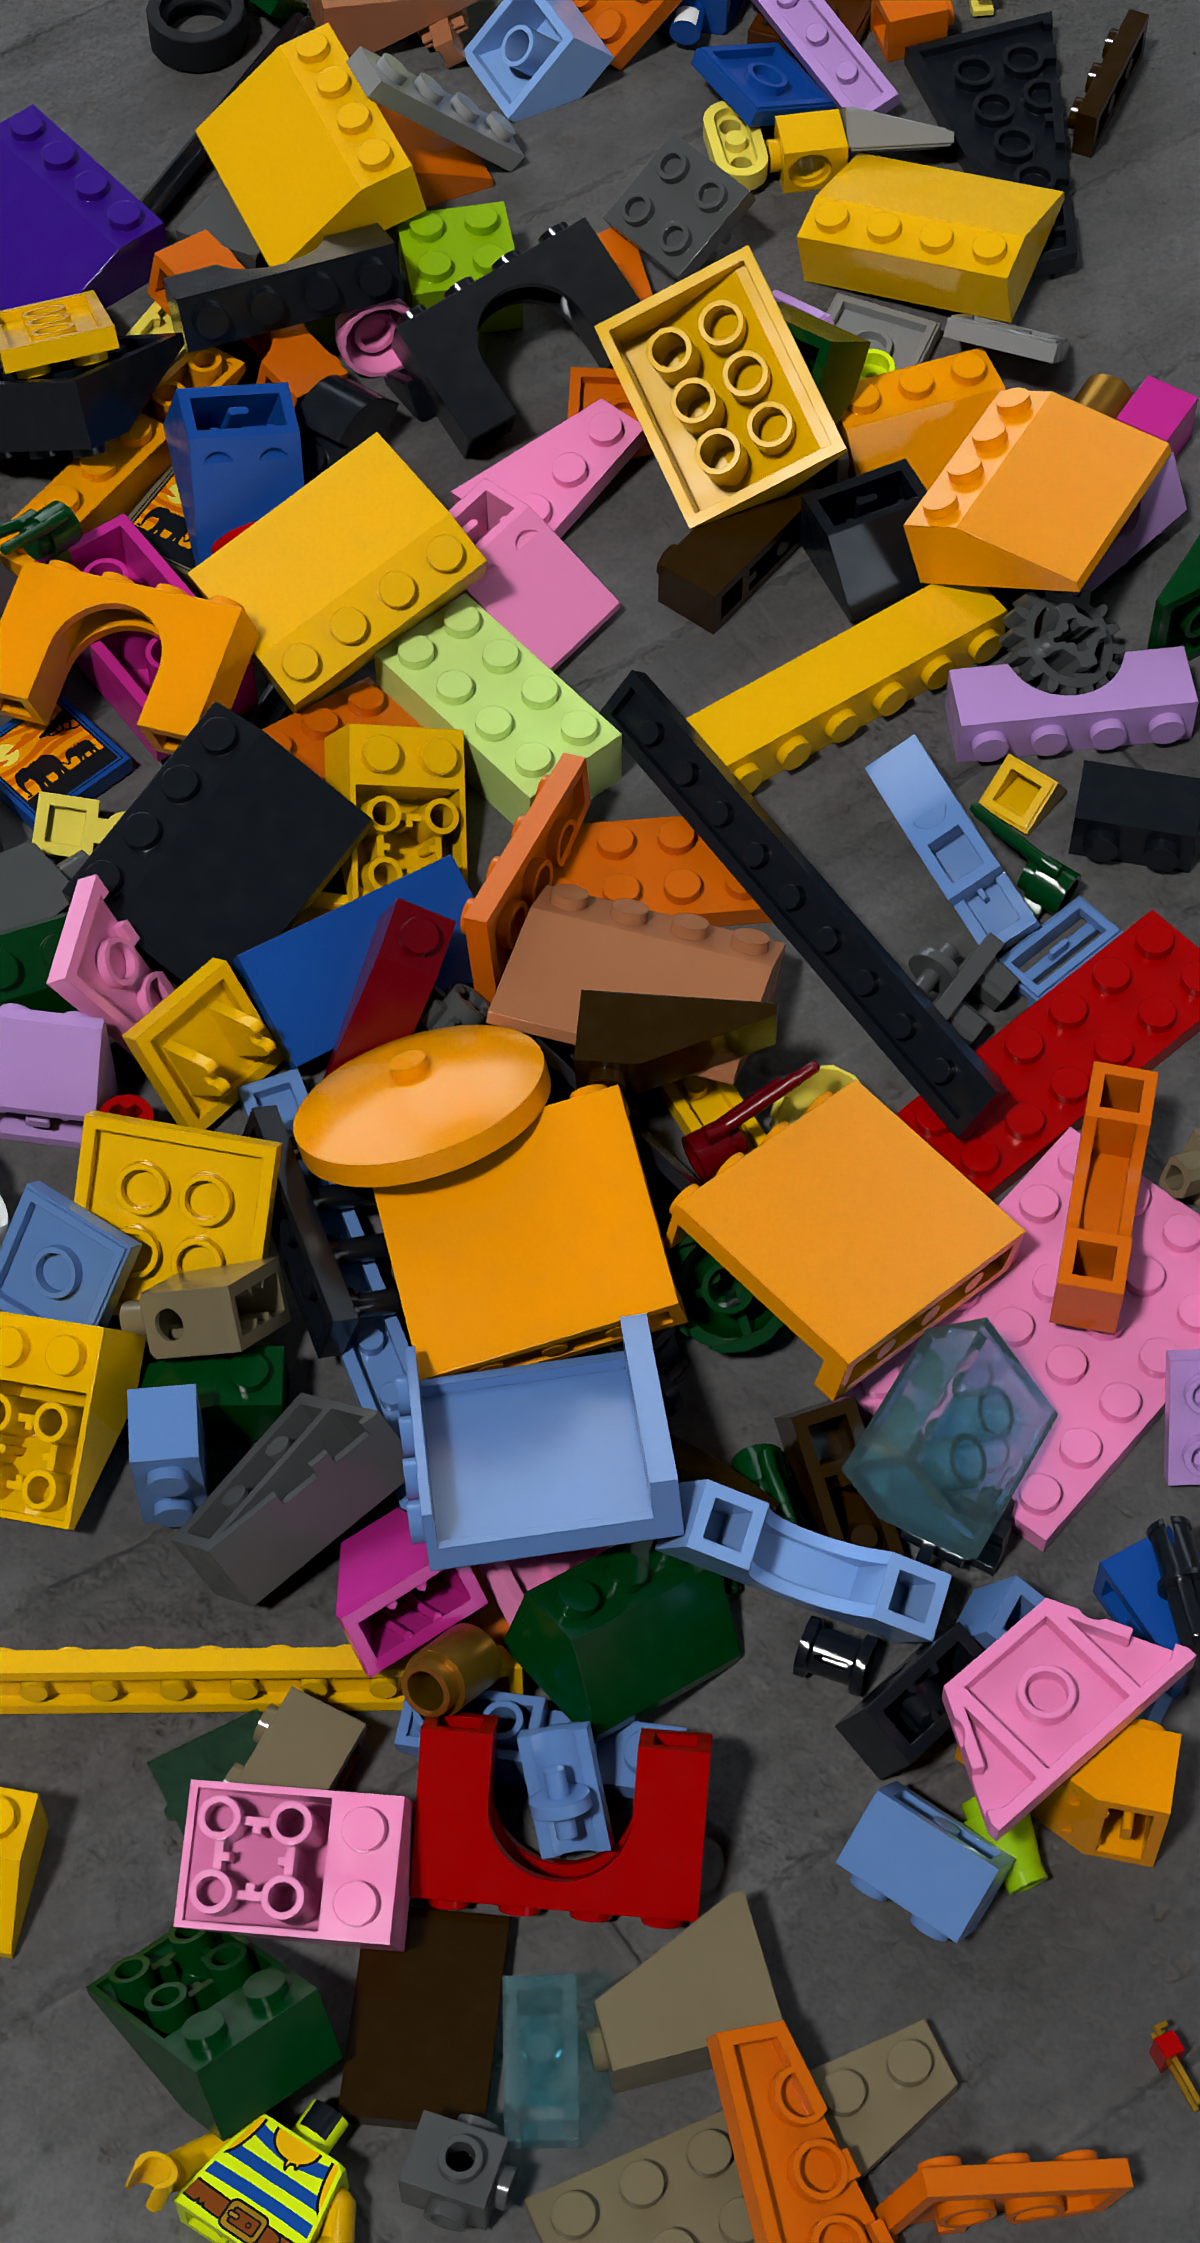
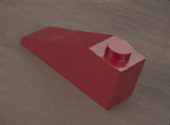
(393, 980)

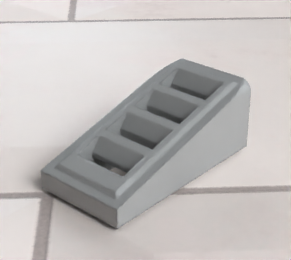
(883, 133)

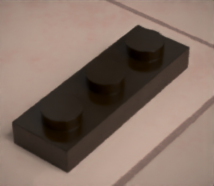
(1107, 83)

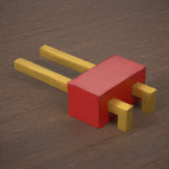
(1167, 2054)

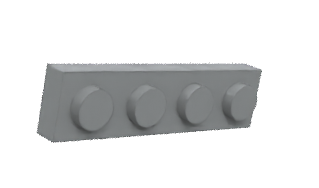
(430, 106)

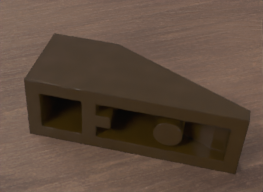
(729, 560)
(663, 1038)
(816, 1448)

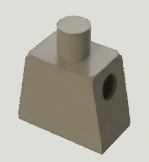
(210, 1309)

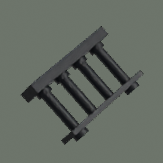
(313, 1256)

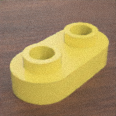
(735, 145)

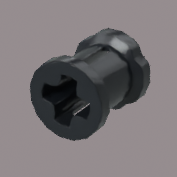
(835, 1655)

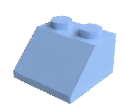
(536, 56)

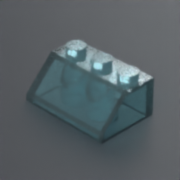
(952, 1438)

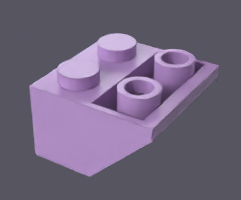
(52, 1074)

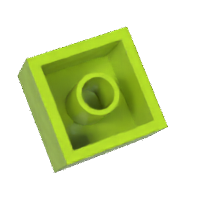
(452, 245)

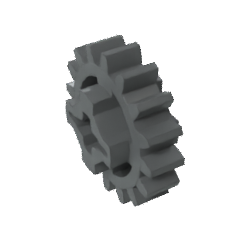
(1061, 642)

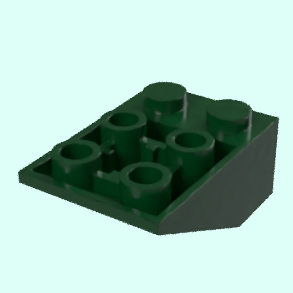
(218, 2024)

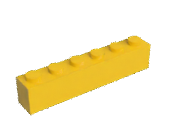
(851, 680)

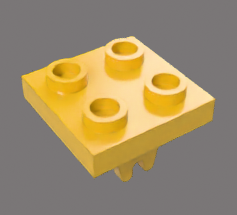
(203, 1045)

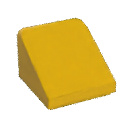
(1021, 795)

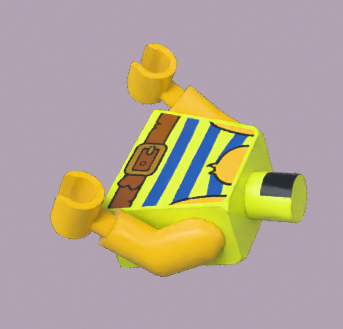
(258, 2182)

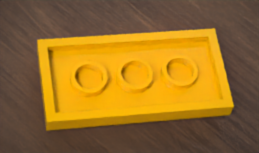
(55, 332)

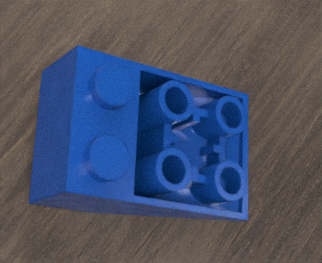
(232, 456)

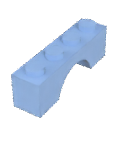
(835, 1578)

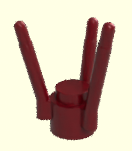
(720, 1139)

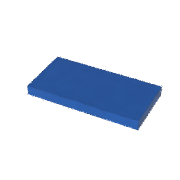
(310, 972)

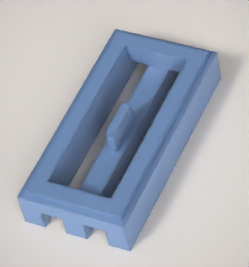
(1060, 952)

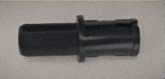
(1179, 1576)

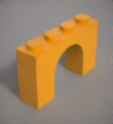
(62, 611)

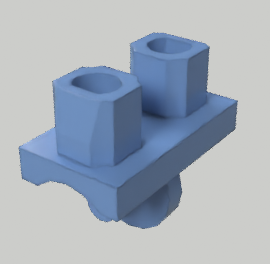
(565, 1789)

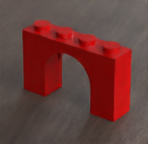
(471, 1857)

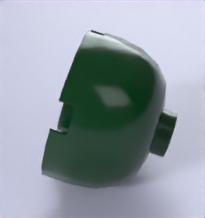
(717, 1304)

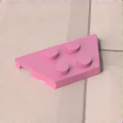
(1049, 1703)

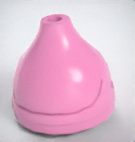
(367, 337)

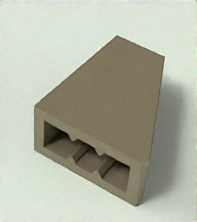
(694, 1986)

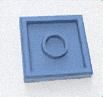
(63, 1260)

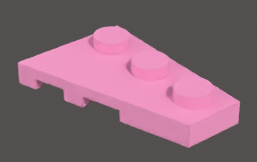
(100, 967)

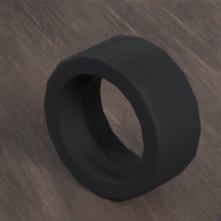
(198, 50)

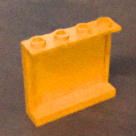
(849, 1232)
(532, 1245)

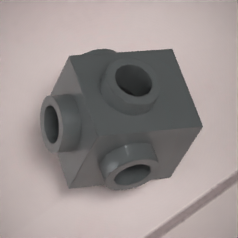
(458, 2171)

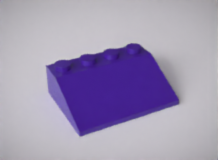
(66, 220)

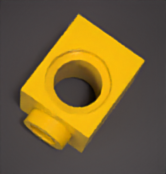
(807, 149)

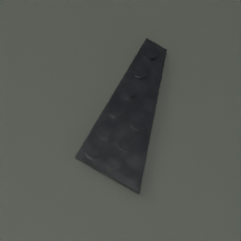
(1005, 112)

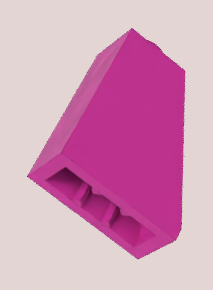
(392, 1598)

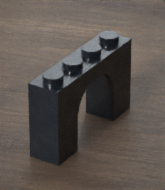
(440, 345)

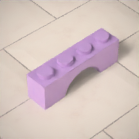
(1001, 715)

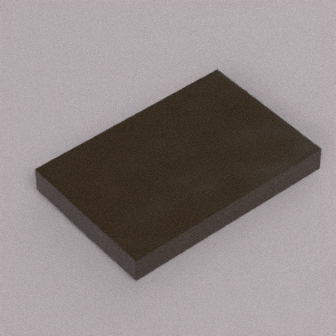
(426, 2021)

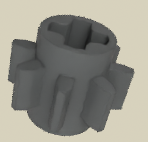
(453, 1008)

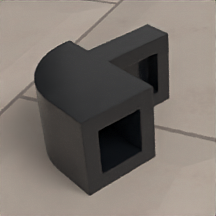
(337, 419)

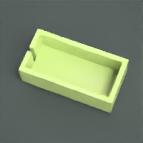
(513, 709)

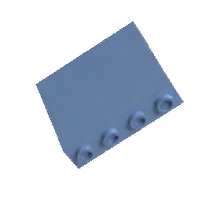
(539, 1456)

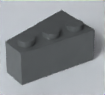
(291, 1496)

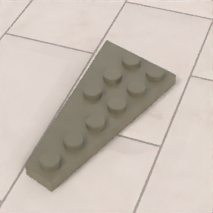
(689, 2181)

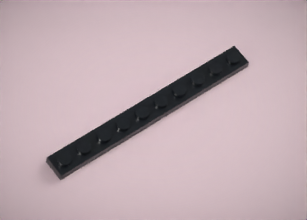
(805, 908)

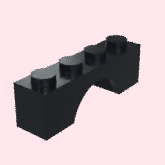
(234, 304)

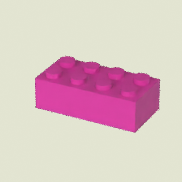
(128, 661)

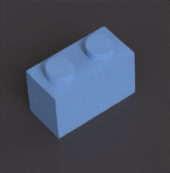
(167, 1453)
(924, 1863)

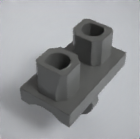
(978, 973)

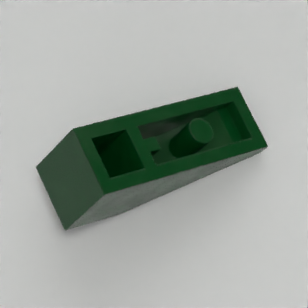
(236, 1391)

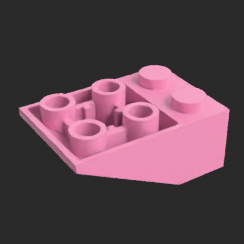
(531, 576)
(297, 1864)

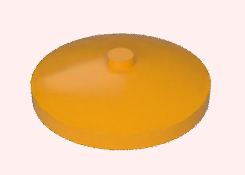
(422, 1106)

